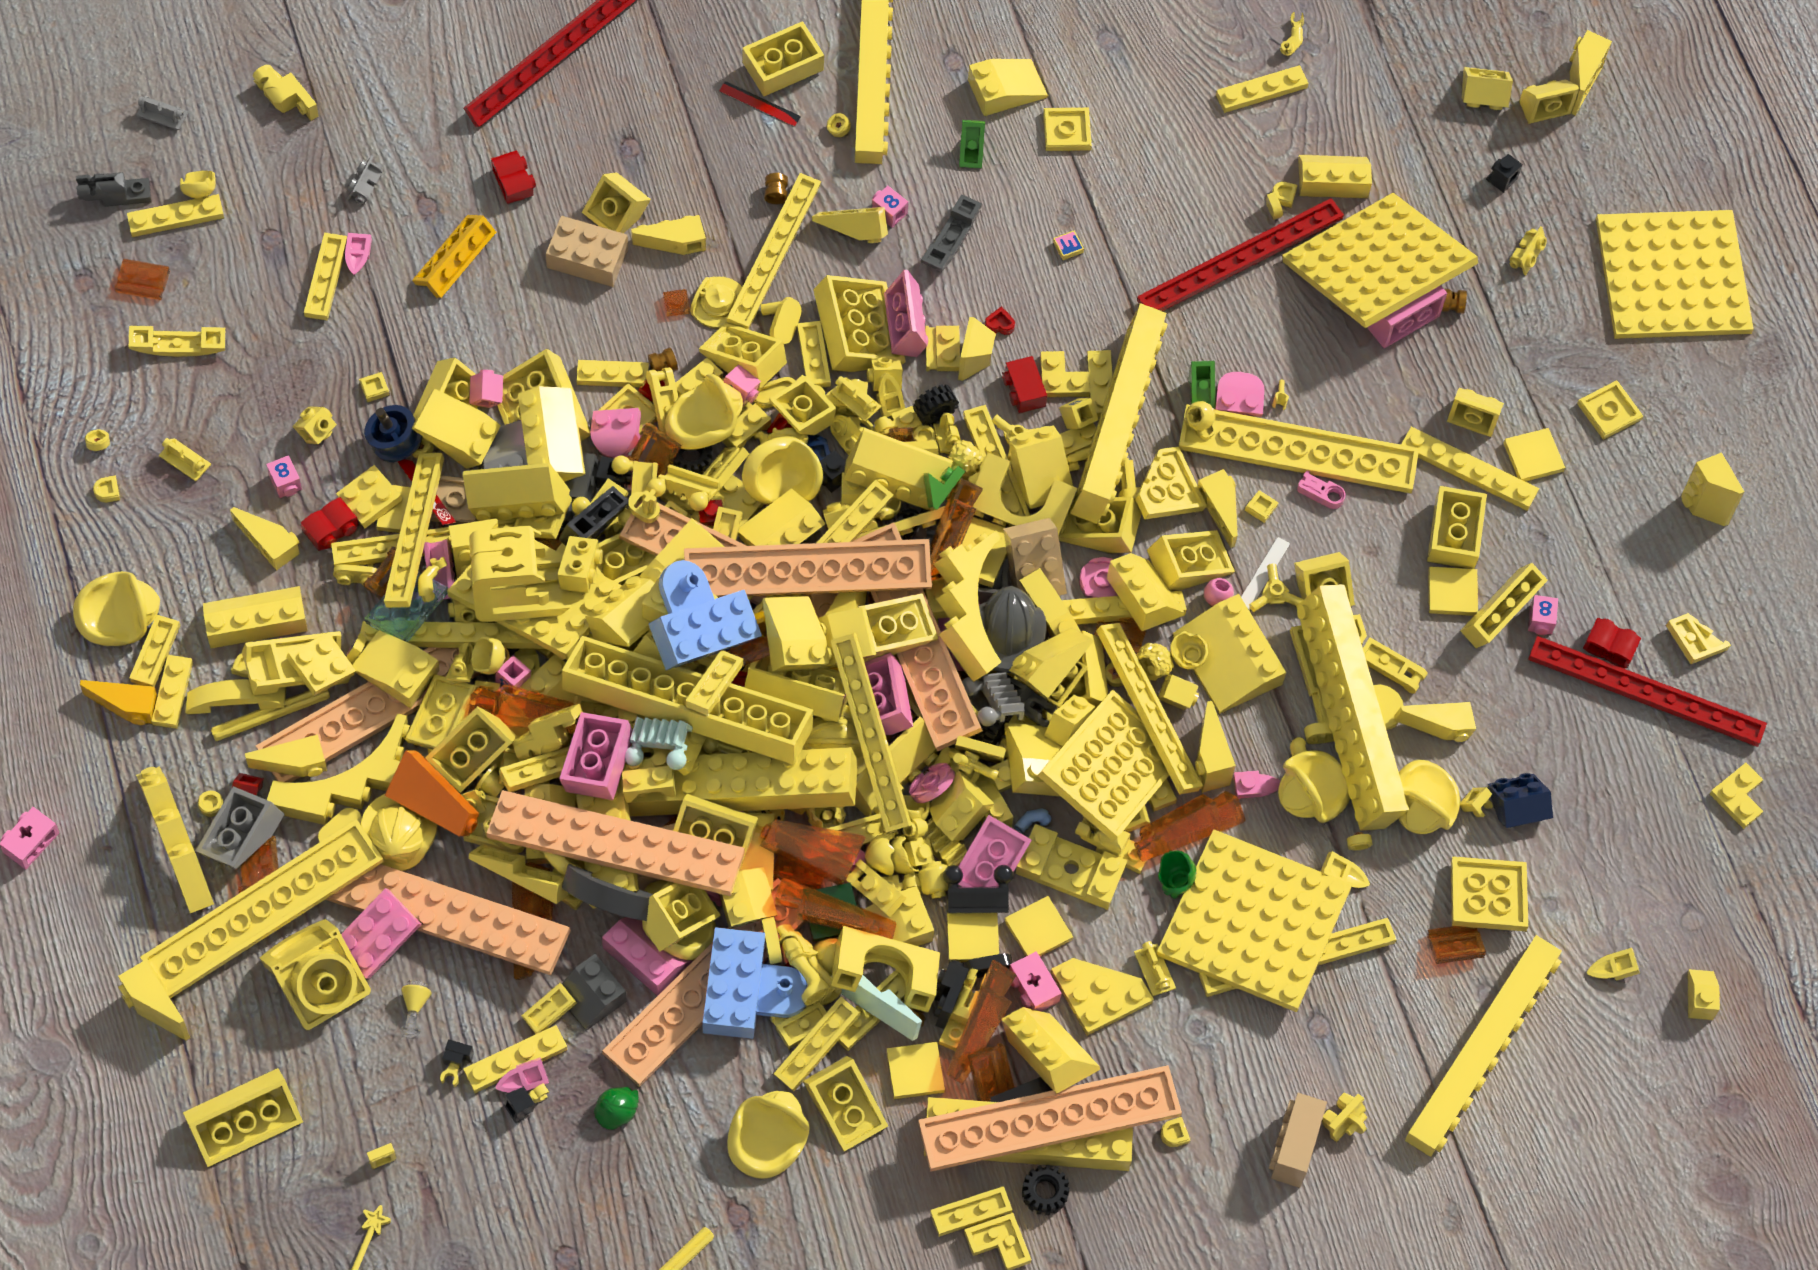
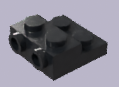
(948, 988)

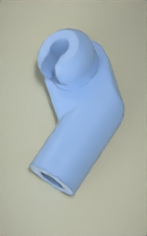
(1032, 816)

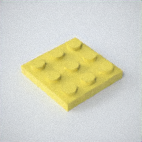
(1489, 894)

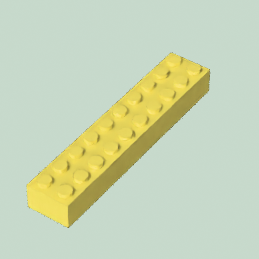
(1119, 414)
(647, 689)
(1352, 708)
(761, 782)

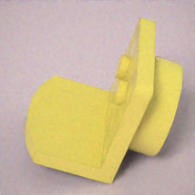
(316, 973)

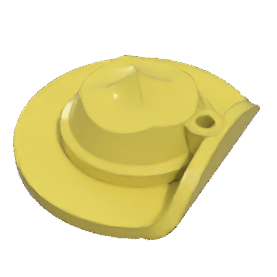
(714, 301)

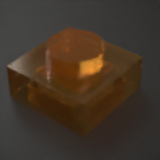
(676, 302)

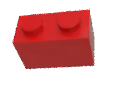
(1025, 384)

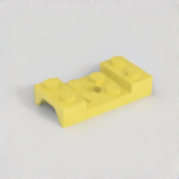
(751, 418)
(269, 667)
(651, 773)
(1049, 854)

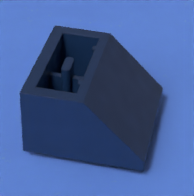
(1521, 800)

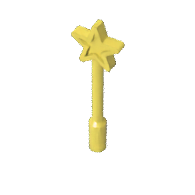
(373, 1223)

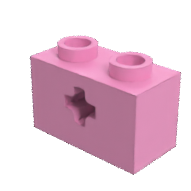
(19, 846)
(1033, 970)

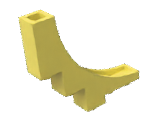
(965, 629)
(317, 799)
(175, 838)

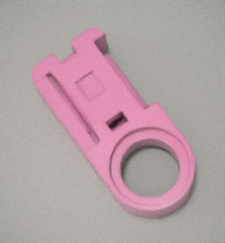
(1318, 490)

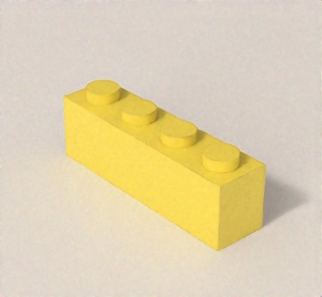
(1503, 605)

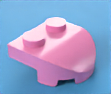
(1240, 394)
(615, 431)

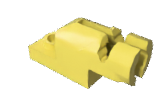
(285, 91)
(546, 733)
(1121, 847)
(961, 1012)

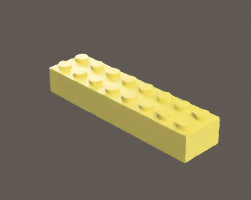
(1100, 1151)

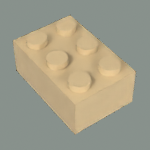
(587, 251)
(1035, 547)
(1297, 1139)

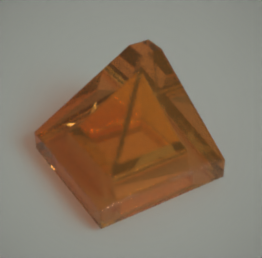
(901, 434)

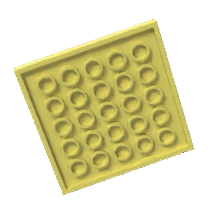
(1379, 260)
(1674, 274)
(1254, 920)

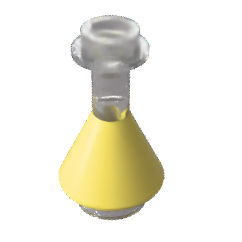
(415, 996)

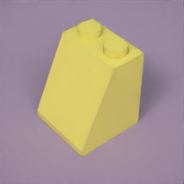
(1037, 462)

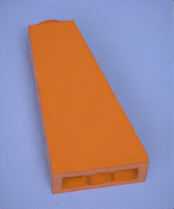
(429, 794)

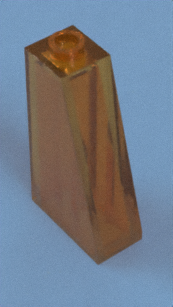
(813, 848)

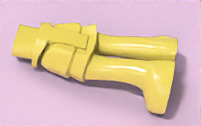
(802, 957)

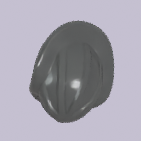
(1012, 624)

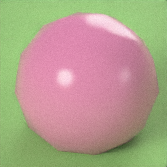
(1217, 591)

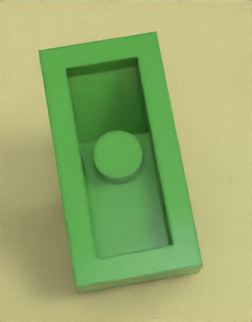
(972, 144)
(1202, 381)
(938, 491)

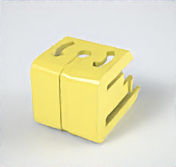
(502, 571)

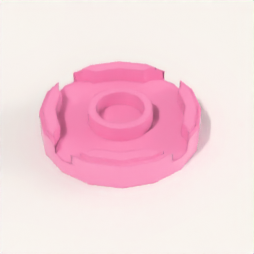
(1094, 580)
(932, 784)

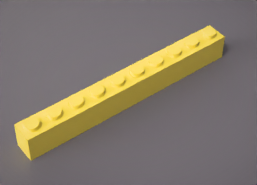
(872, 81)
(1483, 1045)

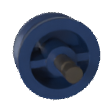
(391, 433)

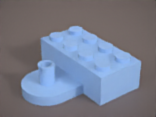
(695, 620)
(746, 987)

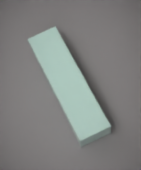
(885, 1007)

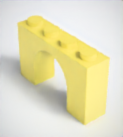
(990, 503)
(914, 963)

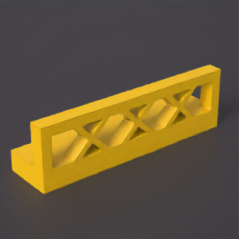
(455, 254)

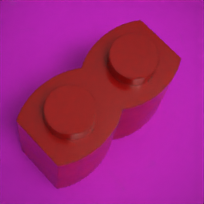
(512, 176)
(329, 524)
(1612, 642)

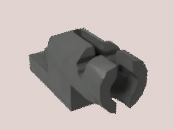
(113, 189)
(584, 485)
(1032, 699)

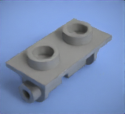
(161, 112)
(359, 187)

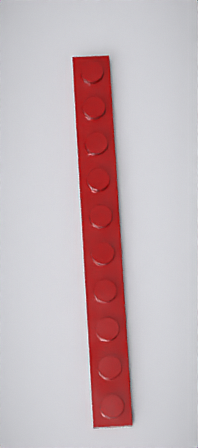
(543, 59)
(1242, 256)
(1647, 691)

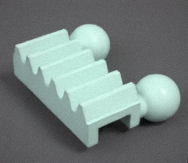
(659, 735)

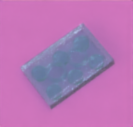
(405, 621)

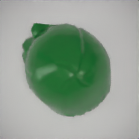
(1176, 873)
(616, 1107)

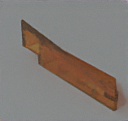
(1189, 824)

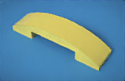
(176, 343)
(231, 693)

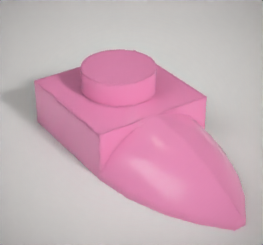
(357, 251)
(1252, 784)
(526, 1074)

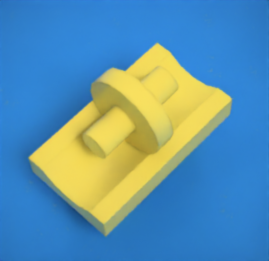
(1350, 1118)

